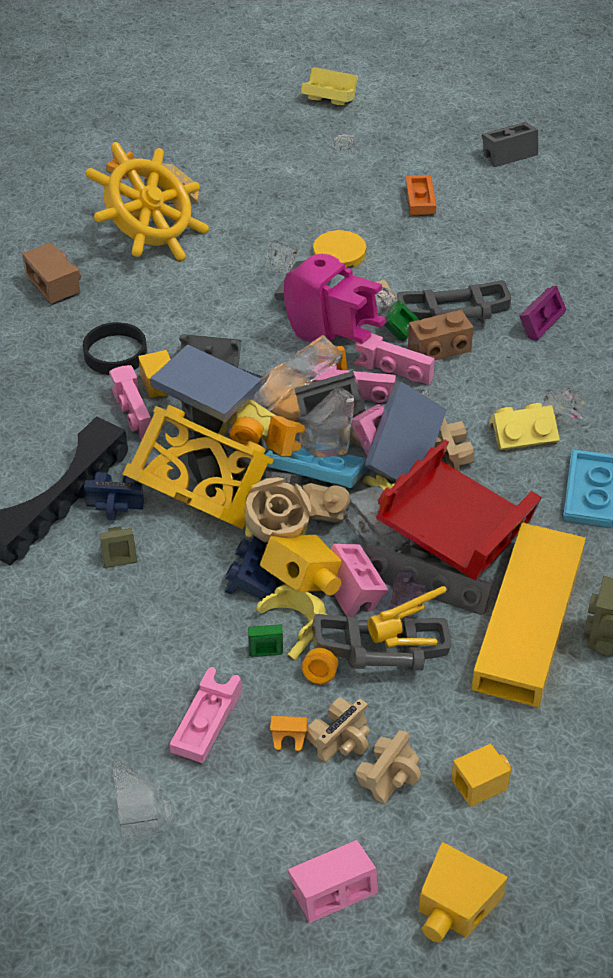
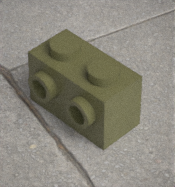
(601, 624)

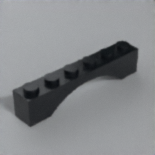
(97, 450)

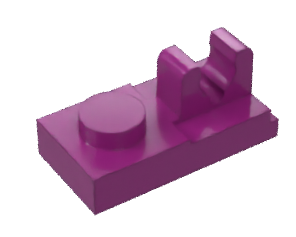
(542, 313)

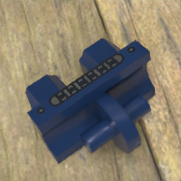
(113, 496)

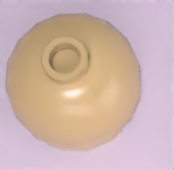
(276, 509)

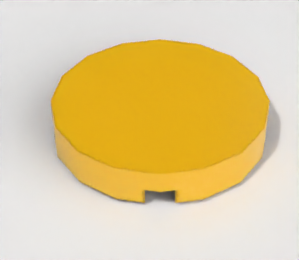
(343, 245)

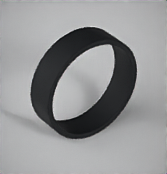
(113, 329)

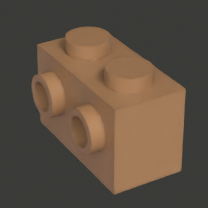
(51, 272)
(441, 335)

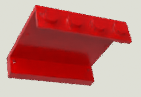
(453, 514)

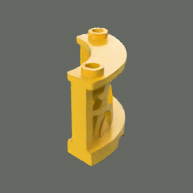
(157, 471)

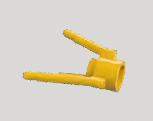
(387, 624)

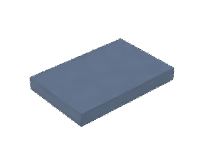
(206, 383)
(405, 432)

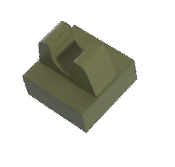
(118, 546)

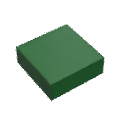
(398, 320)
(265, 640)

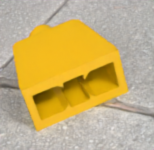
(303, 563)
(458, 893)

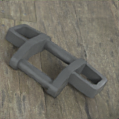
(480, 310)
(358, 658)

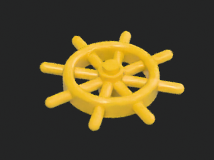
(147, 202)

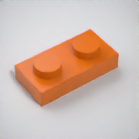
(420, 194)

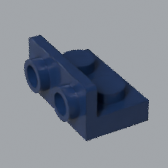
(247, 571)

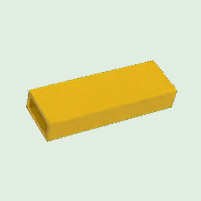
(528, 615)

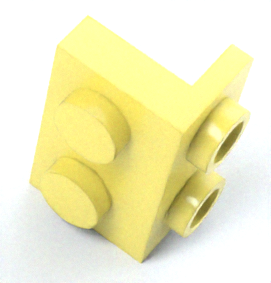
(330, 84)
(524, 427)

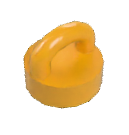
(246, 430)
(319, 666)

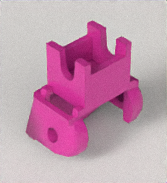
(333, 312)

